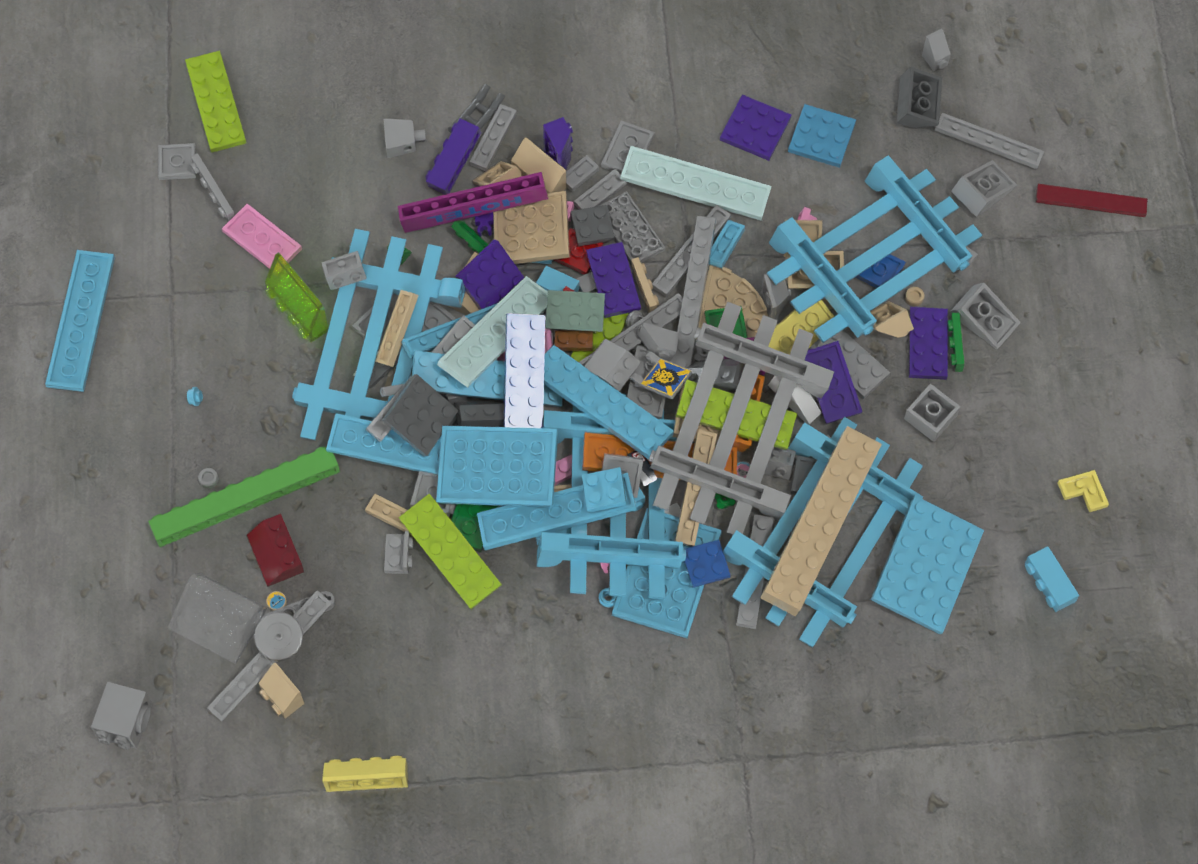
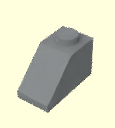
(936, 50)
(659, 340)

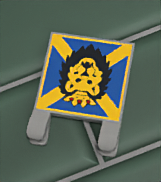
(663, 378)

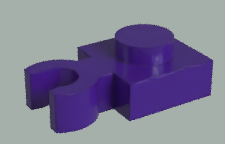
(484, 222)

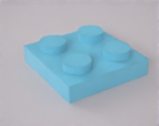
(604, 490)

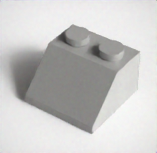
(612, 364)

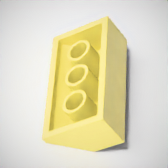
(365, 774)

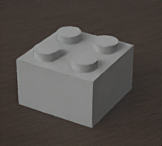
(932, 412)

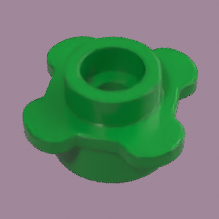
(723, 504)

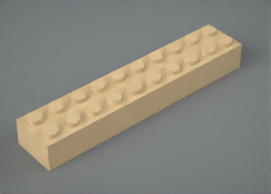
(821, 521)

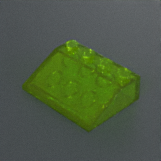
(296, 299)

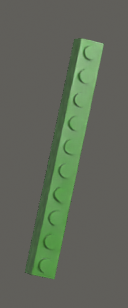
(243, 496)

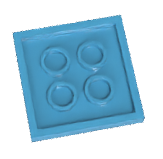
(822, 135)

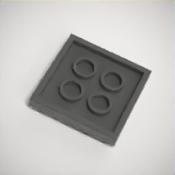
(420, 415)

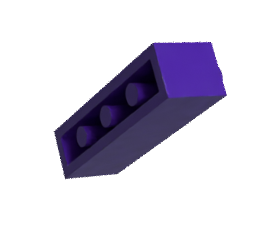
(453, 156)

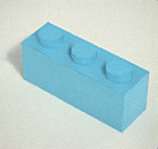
(1051, 579)

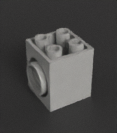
(122, 716)

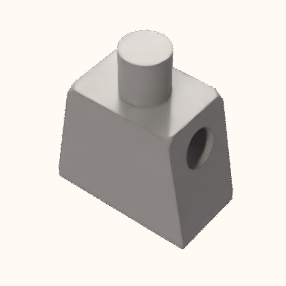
(401, 137)

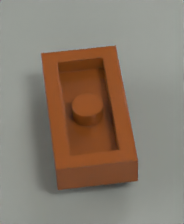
(574, 340)

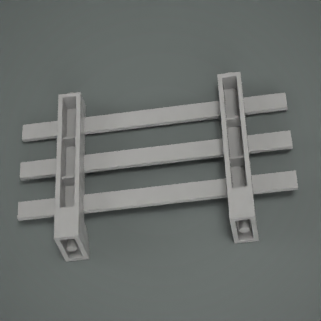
(712, 476)

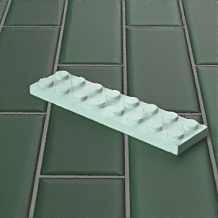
(695, 183)
(487, 338)

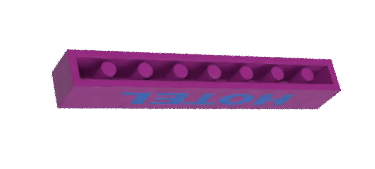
(472, 202)

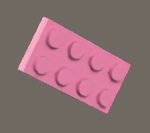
(260, 236)

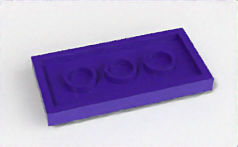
(614, 278)
(928, 343)
(841, 396)

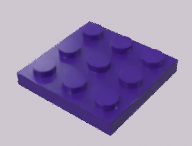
(755, 127)
(490, 276)

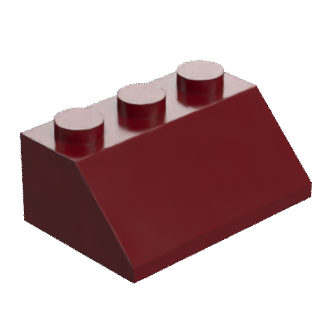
(275, 550)

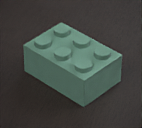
(575, 310)

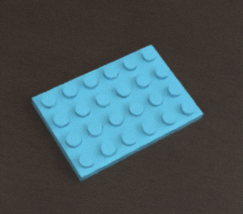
(497, 466)
(927, 565)
(681, 601)

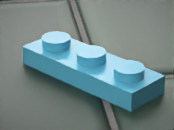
(726, 243)

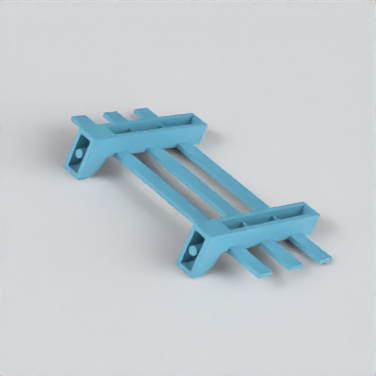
(386, 282)
(833, 284)
(616, 549)
(763, 560)

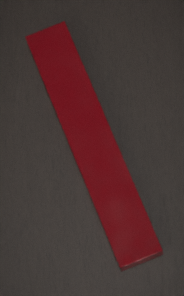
(1091, 200)

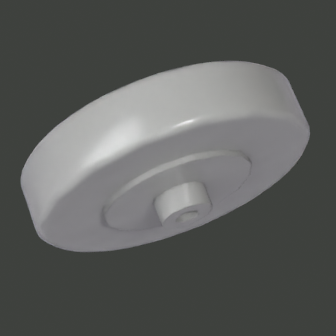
(278, 636)

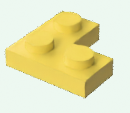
(1086, 485)

